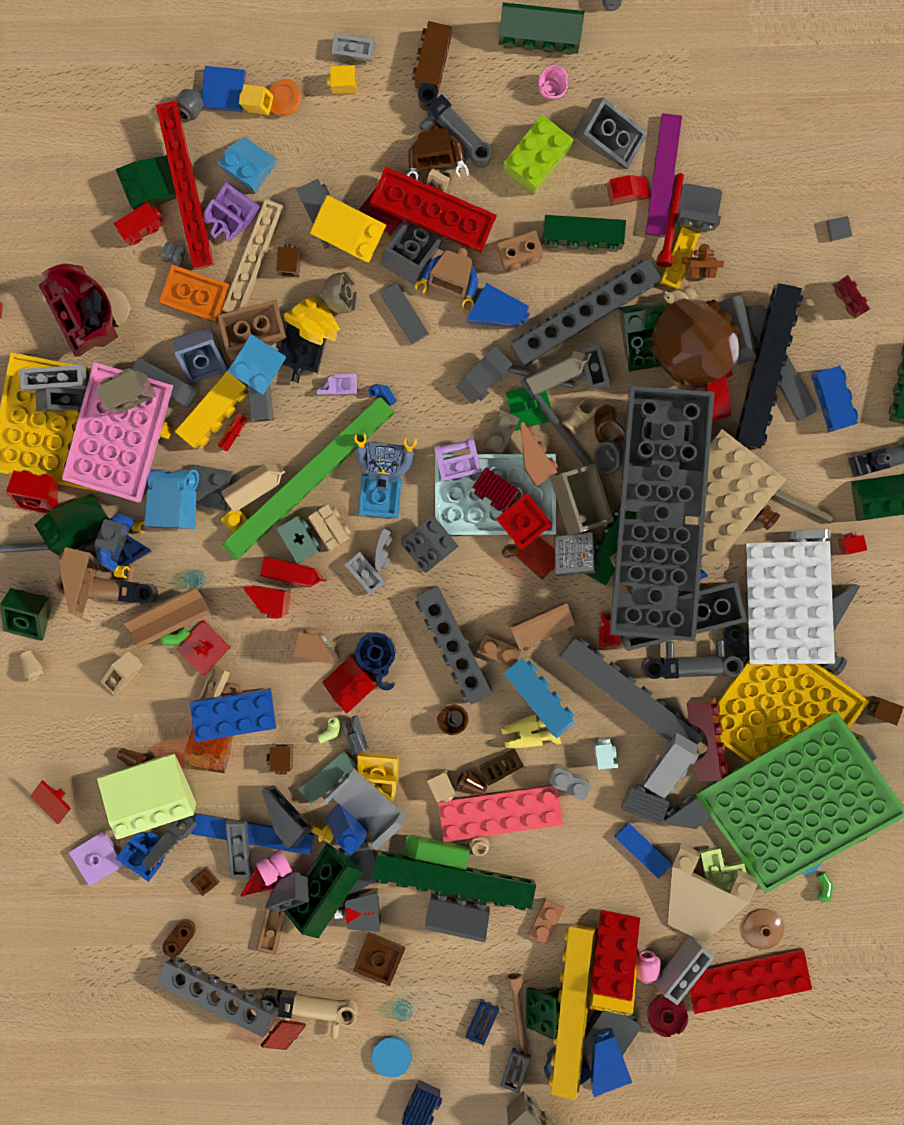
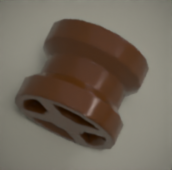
(767, 517)

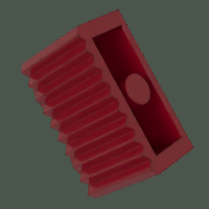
(494, 489)

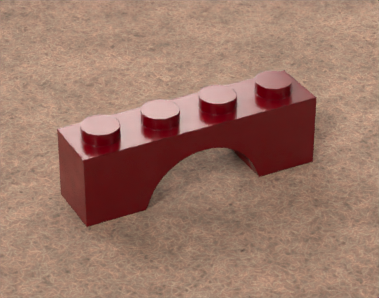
(704, 714)

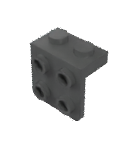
(699, 207)
(429, 544)

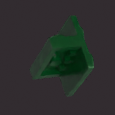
(542, 1011)

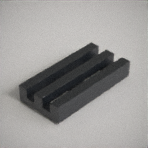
(521, 1056)

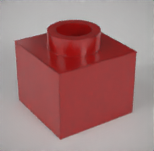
(852, 544)

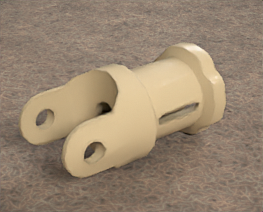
(577, 418)

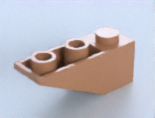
(536, 462)

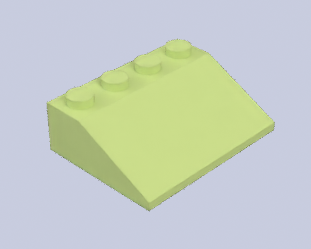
(146, 796)

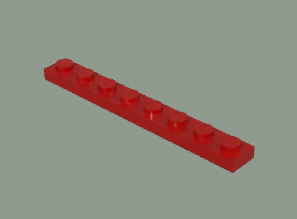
(184, 184)

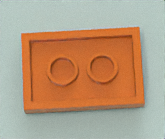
(194, 293)

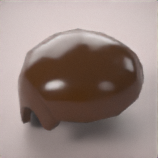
(452, 719)

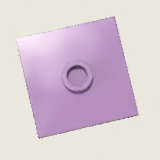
(96, 858)

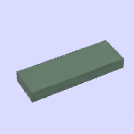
(320, 782)

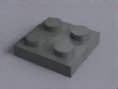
(210, 485)

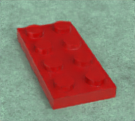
(615, 955)

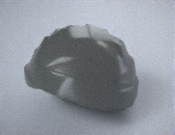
(609, 456)

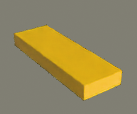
(683, 247)

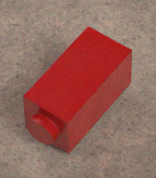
(139, 223)

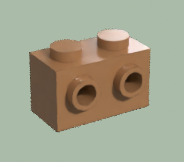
(520, 251)

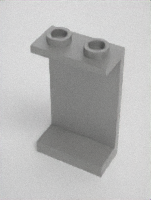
(367, 806)

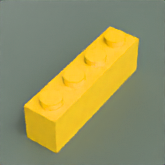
(212, 411)

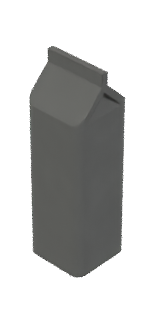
(747, 344)
(181, 391)
(260, 405)

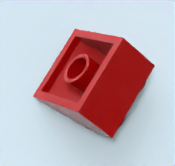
(33, 491)
(269, 600)
(349, 684)

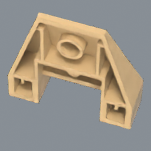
(701, 905)

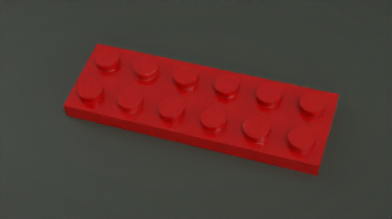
(433, 209)
(750, 981)

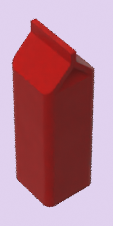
(290, 572)

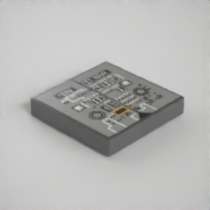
(575, 554)

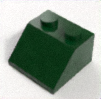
(25, 613)

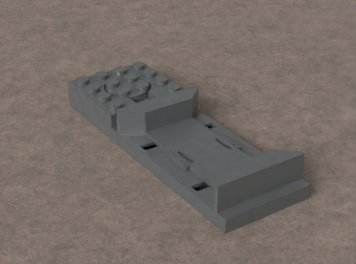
(662, 482)

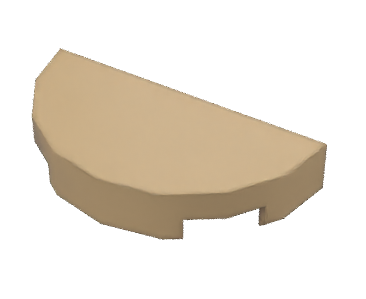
(119, 304)

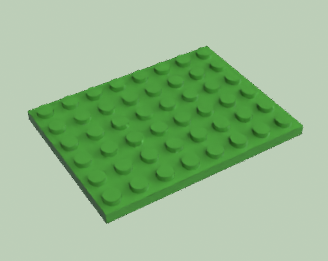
(801, 802)

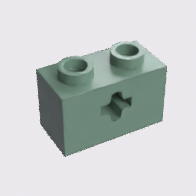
(289, 535)

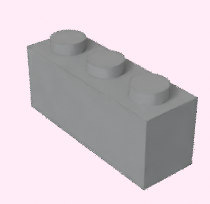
(60, 377)
(671, 765)
(684, 970)

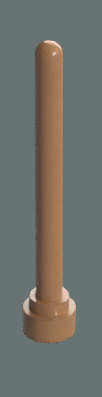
(514, 983)

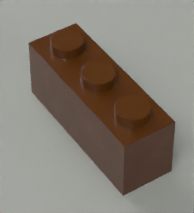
(432, 55)

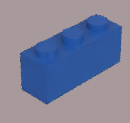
(834, 398)

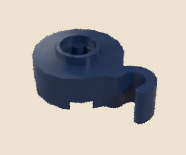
(380, 664)

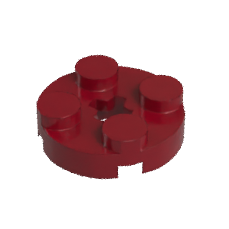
(672, 1025)

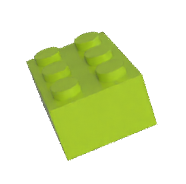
(538, 154)

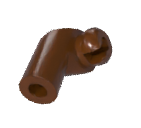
(510, 550)

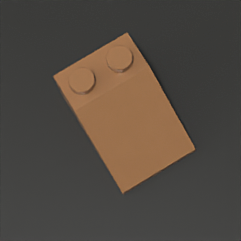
(259, 320)
(77, 576)

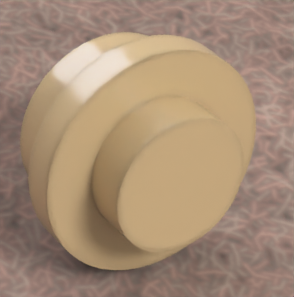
(479, 846)

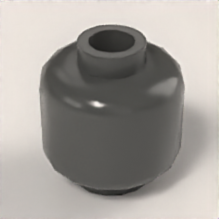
(189, 104)

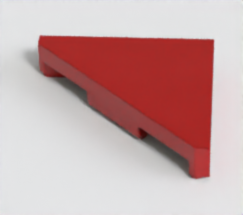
(257, 884)

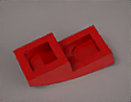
(721, 402)

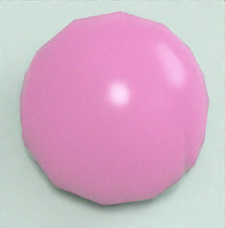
(552, 82)

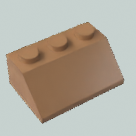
(542, 626)

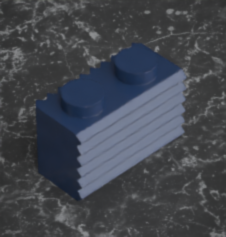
(422, 1105)

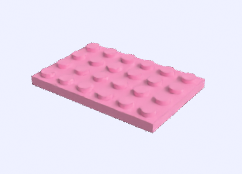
(116, 449)

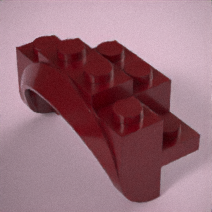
(67, 307)

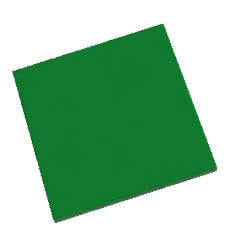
(526, 408)

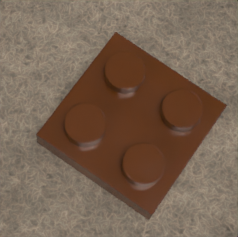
(379, 958)

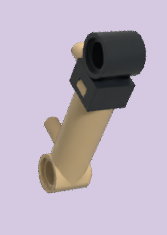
(312, 1007)

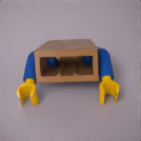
(452, 274)

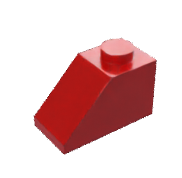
(627, 189)

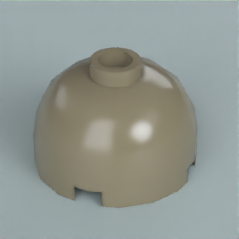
(339, 294)

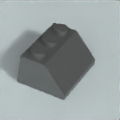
(457, 917)

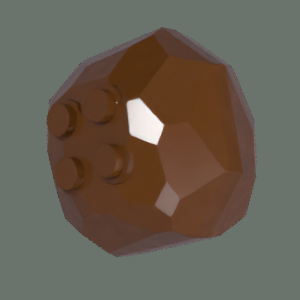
(695, 341)

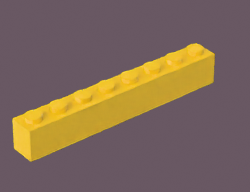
(573, 1011)

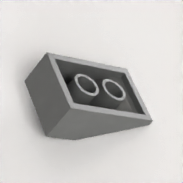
(610, 132)
(411, 251)

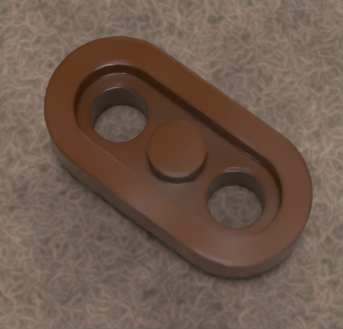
(179, 939)

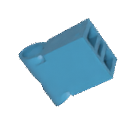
(171, 499)

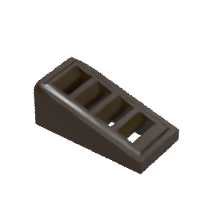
(490, 764)

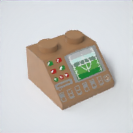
(314, 646)

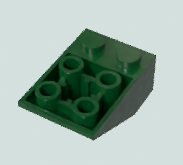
(637, 328)

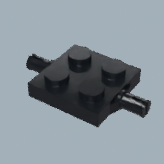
(301, 353)

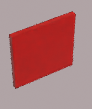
(203, 648)
(51, 801)

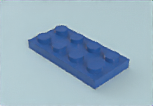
(232, 714)

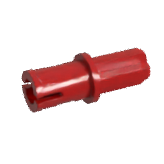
(232, 432)

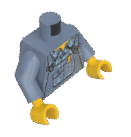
(384, 461)

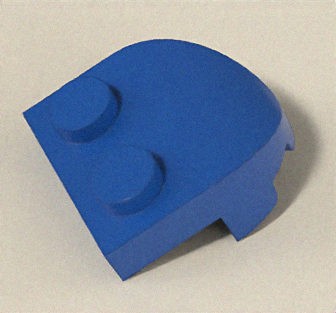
(135, 853)

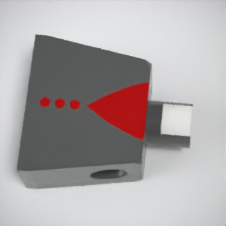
(361, 911)

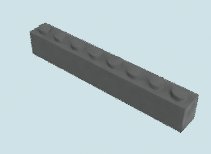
(625, 691)

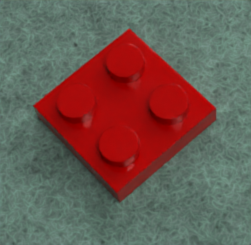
(524, 521)

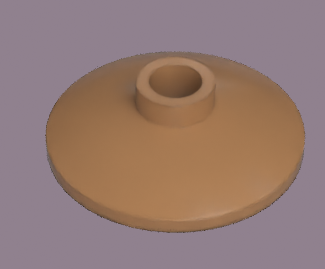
(761, 920)

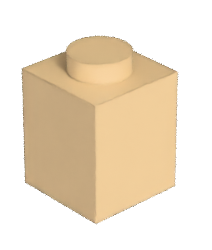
(441, 786)

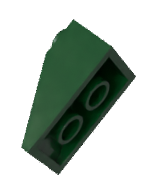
(147, 182)
(71, 524)

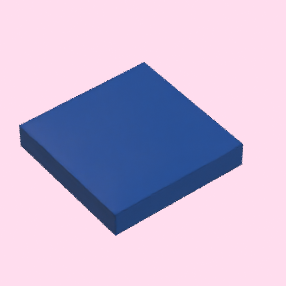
(222, 88)

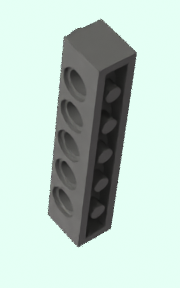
(481, 688)
(224, 1007)

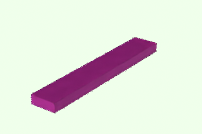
(663, 175)

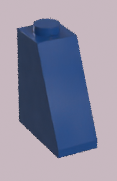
(498, 309)
(346, 829)
(607, 1064)

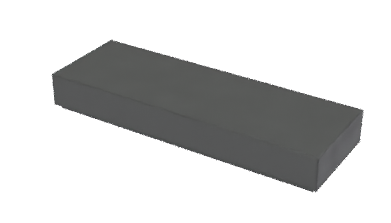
(404, 313)
(238, 848)

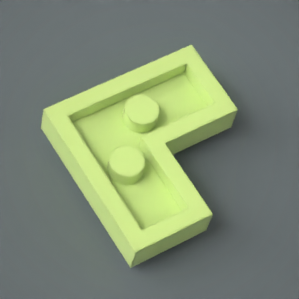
(716, 870)

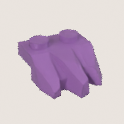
(230, 212)

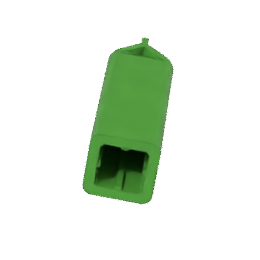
(436, 851)

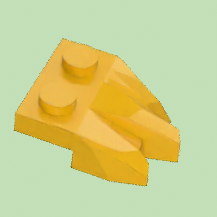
(313, 320)
(380, 771)

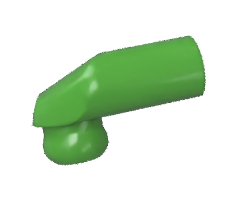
(175, 639)
(827, 887)

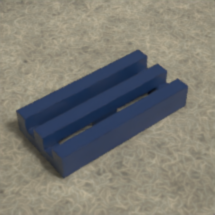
(488, 1006)

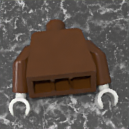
(435, 150)

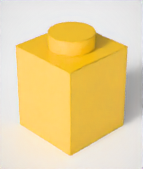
(342, 80)
(256, 99)

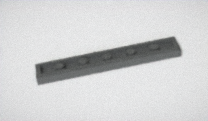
(791, 384)

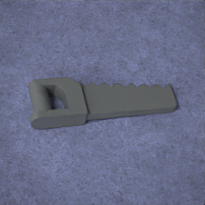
(168, 841)

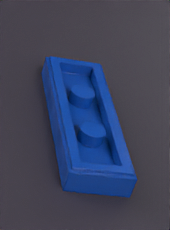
(643, 850)

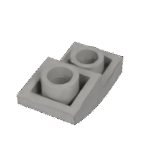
(381, 556)

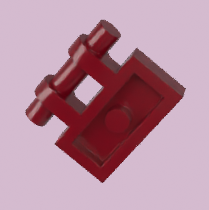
(848, 292)

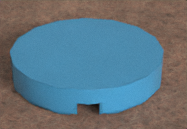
(391, 1056)

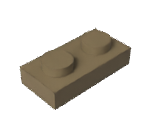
(501, 432)

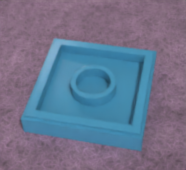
(377, 502)

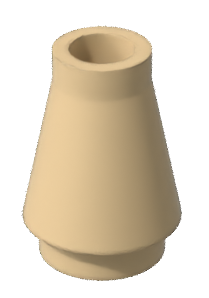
(32, 668)

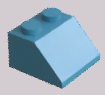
(247, 163)
(257, 364)

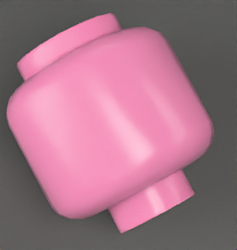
(647, 967)

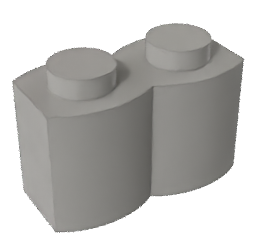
(574, 783)

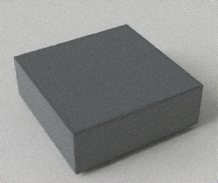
(839, 228)

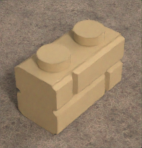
(329, 527)

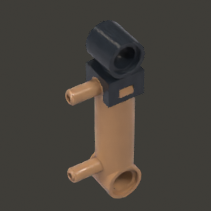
(118, 590)

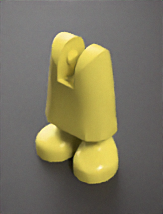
(528, 733)

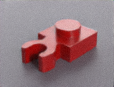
(605, 637)

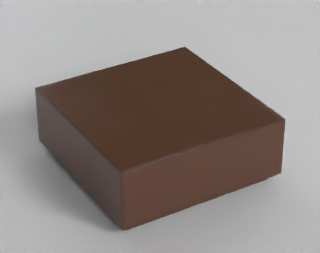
(204, 881)

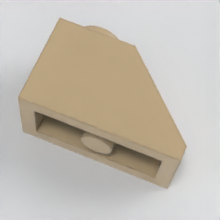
(121, 672)

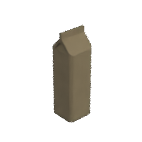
(557, 371)

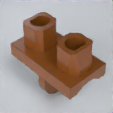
(704, 261)

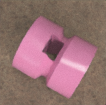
(273, 867)

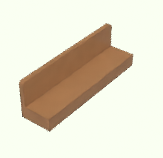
(167, 617)

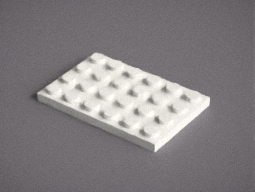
(790, 603)

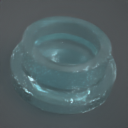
(194, 578)
(402, 1010)

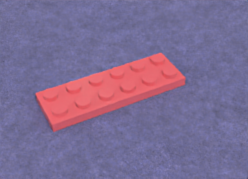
(500, 813)

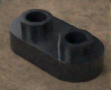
(738, 643)

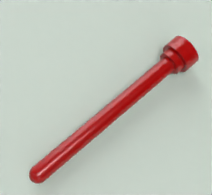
(665, 257)

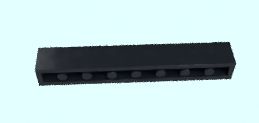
(767, 367)

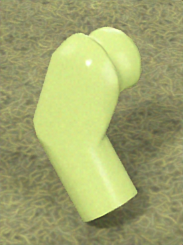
(332, 730)

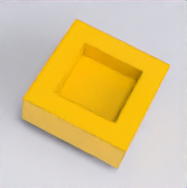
(234, 520)

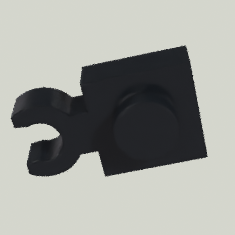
(90, 309)

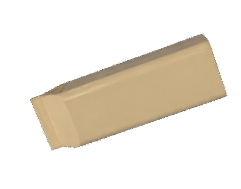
(252, 486)

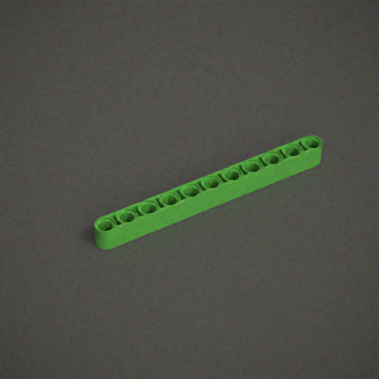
(307, 479)

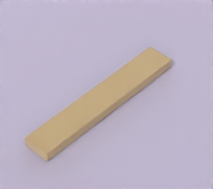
(253, 256)

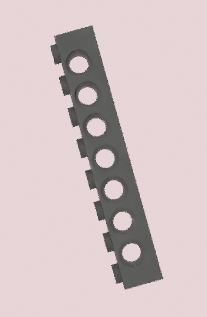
(648, 278)

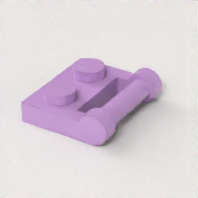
(458, 466)

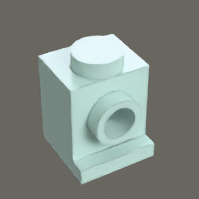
(604, 754)

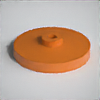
(286, 97)

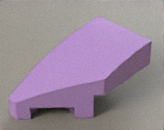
(340, 385)

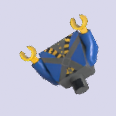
(111, 541)

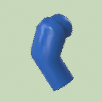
(382, 391)

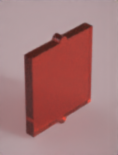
(538, 557)
(283, 1035)

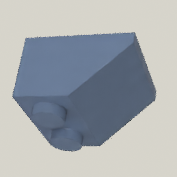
(199, 355)

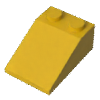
(347, 228)

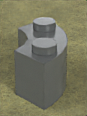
(484, 375)

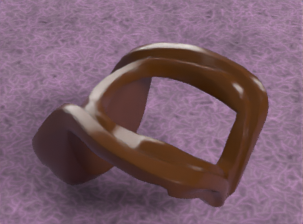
(605, 415)

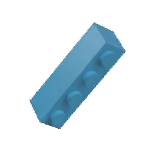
(539, 698)

